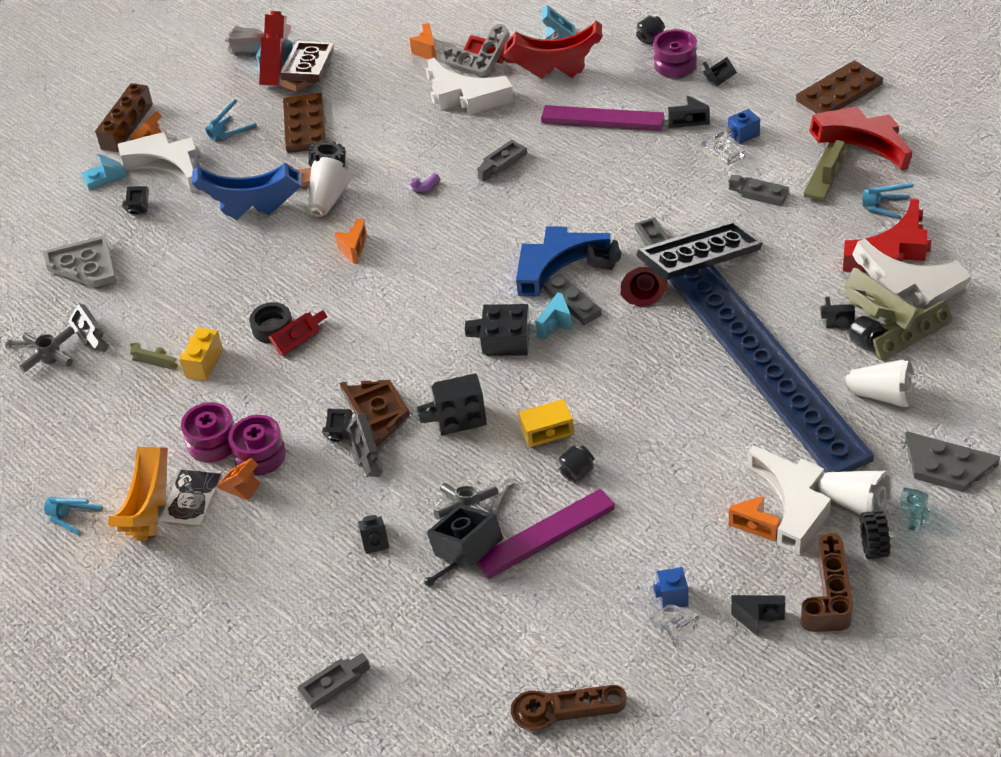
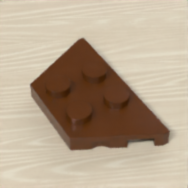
(379, 403)

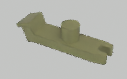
(155, 358)

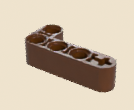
(835, 607)

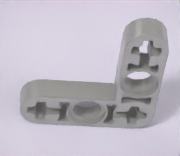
(478, 59)

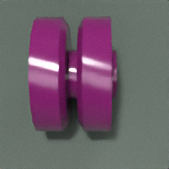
(675, 53)
(207, 431)
(258, 439)

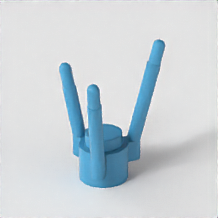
(217, 128)
(874, 197)
(60, 507)

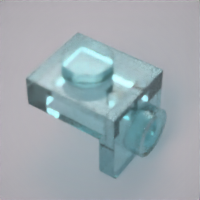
(917, 502)

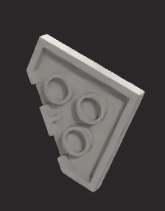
(83, 261)

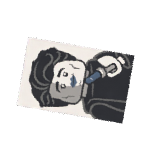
(190, 497)

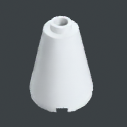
(326, 185)
(884, 382)
(857, 489)

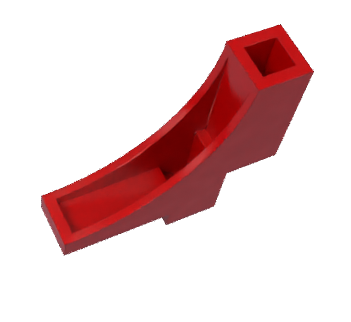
(273, 48)
(542, 55)
(872, 133)
(901, 242)

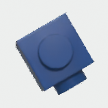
(744, 126)
(671, 587)

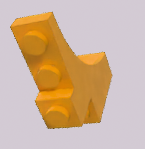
(146, 493)

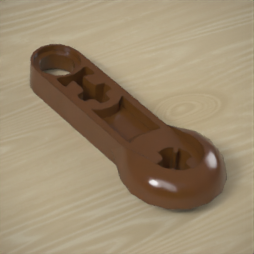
(564, 705)

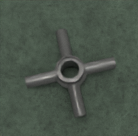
(47, 349)
(465, 495)

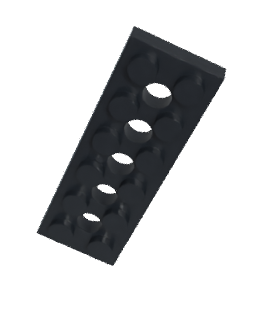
(699, 249)

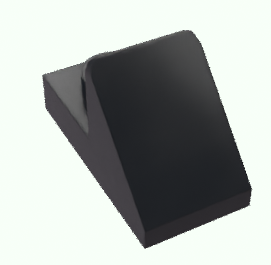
(692, 114)
(752, 608)

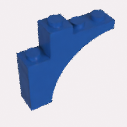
(239, 194)
(559, 249)

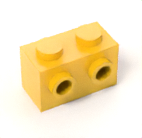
(201, 354)
(541, 423)

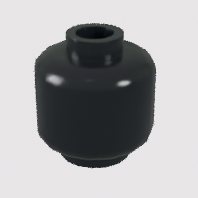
(649, 28)
(864, 330)
(576, 462)

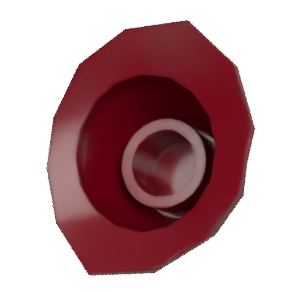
(642, 286)

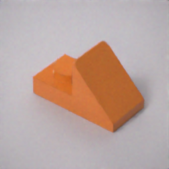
(423, 44)
(149, 128)
(352, 243)
(241, 480)
(750, 518)

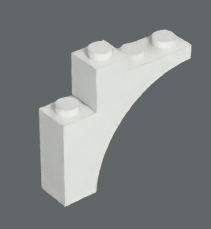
(469, 92)
(162, 154)
(922, 283)
(799, 493)

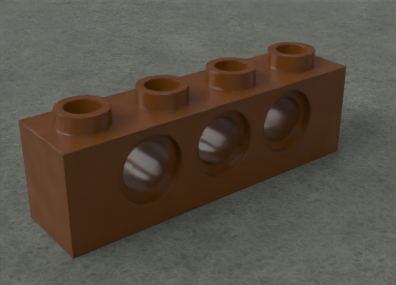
(124, 117)

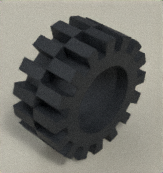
(327, 150)
(875, 534)

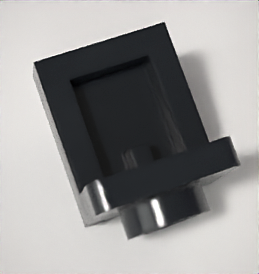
(719, 72)
(136, 200)
(603, 257)
(837, 315)
(337, 424)
(373, 534)

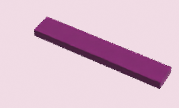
(602, 117)
(545, 533)

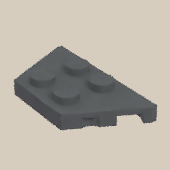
(946, 462)

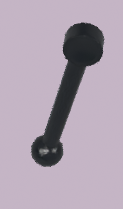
(429, 581)

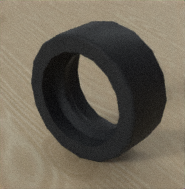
(265, 312)

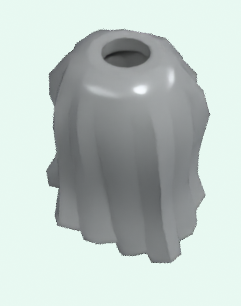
(244, 40)

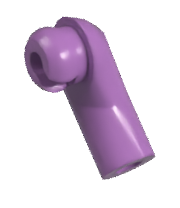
(427, 185)

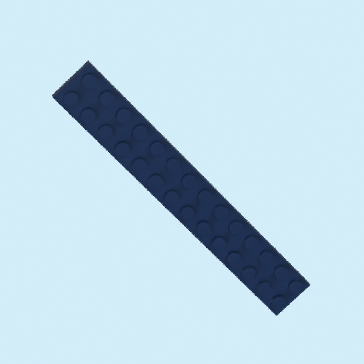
(773, 371)

